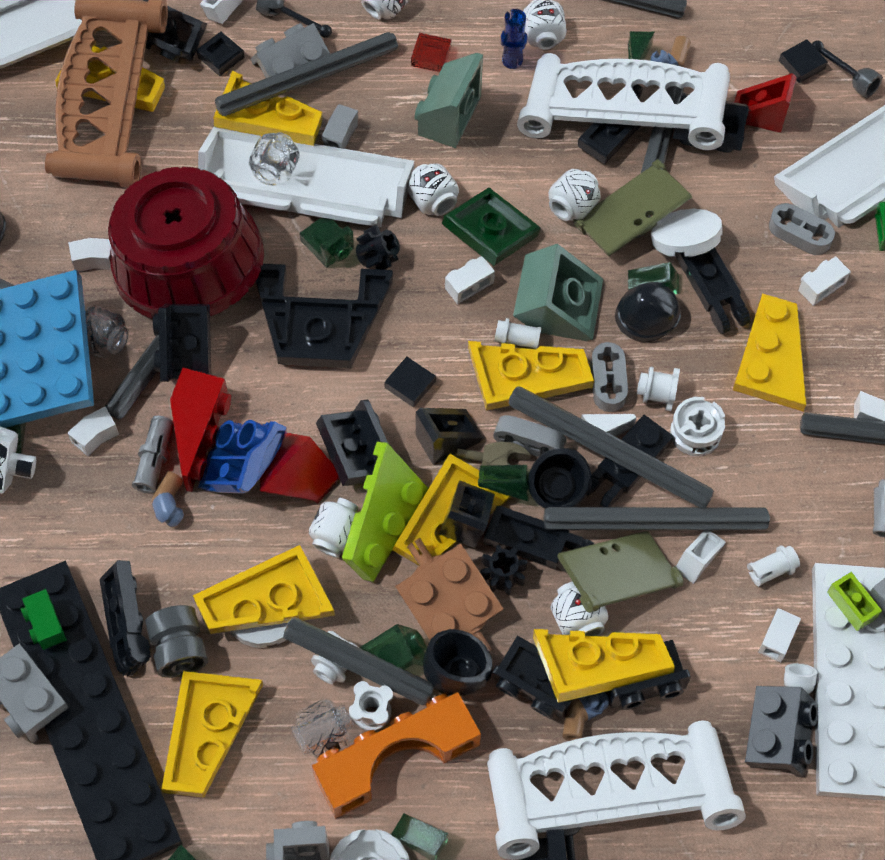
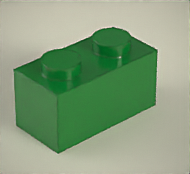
(44, 620)

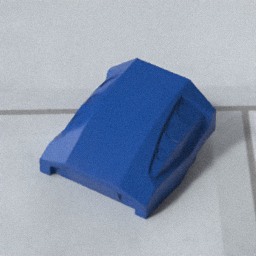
(241, 455)

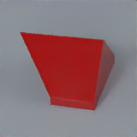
(768, 102)
(299, 470)

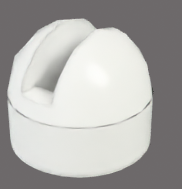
(800, 676)

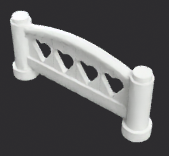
(698, 112)
(525, 811)

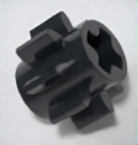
(377, 248)
(511, 564)

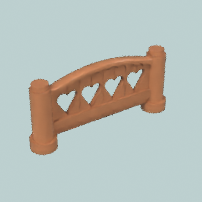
(107, 156)

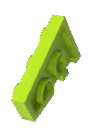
(387, 508)

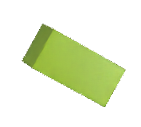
(854, 601)

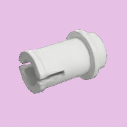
(517, 334)
(781, 562)

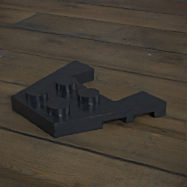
(320, 329)

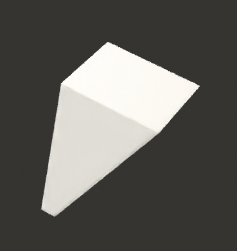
(869, 407)
(611, 423)
(699, 555)

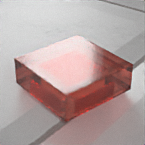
(430, 52)

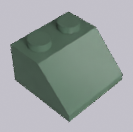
(451, 100)
(558, 294)

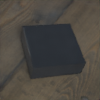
(220, 53)
(803, 60)
(410, 381)

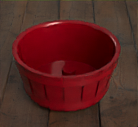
(199, 260)

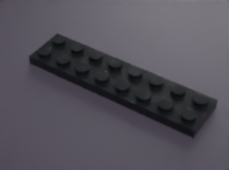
(95, 735)

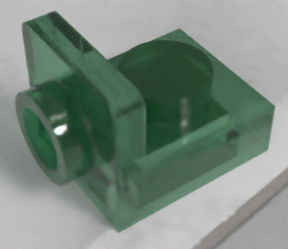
(328, 241)
(398, 646)

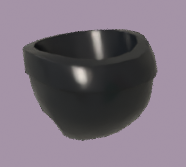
(648, 312)
(559, 478)
(457, 663)

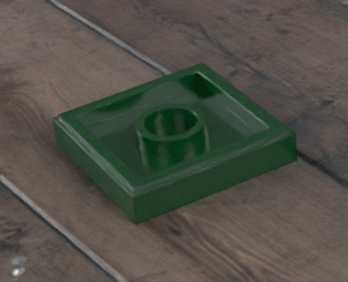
(491, 226)

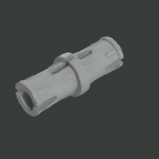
(153, 454)

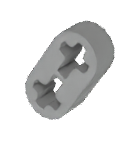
(801, 229)
(616, 376)
(531, 436)

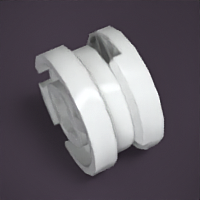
(697, 426)

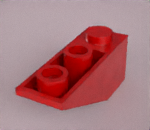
(196, 410)

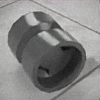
(176, 641)

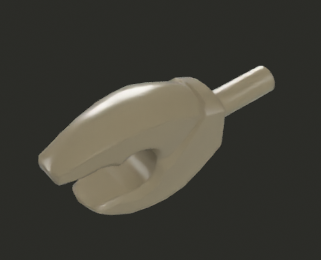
(496, 454)

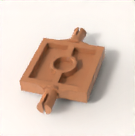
(448, 593)

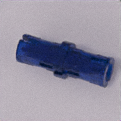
(513, 38)

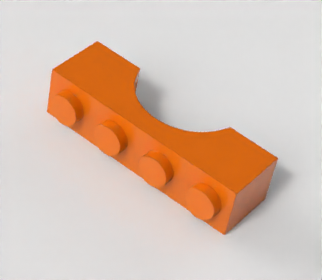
(440, 729)

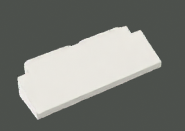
(34, 27)
(842, 176)
(323, 184)

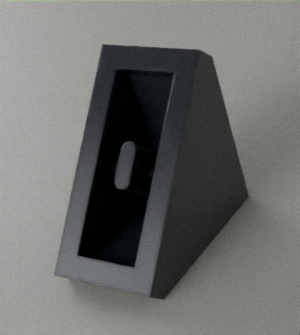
(444, 431)
(467, 514)

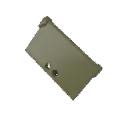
(615, 218)
(614, 576)

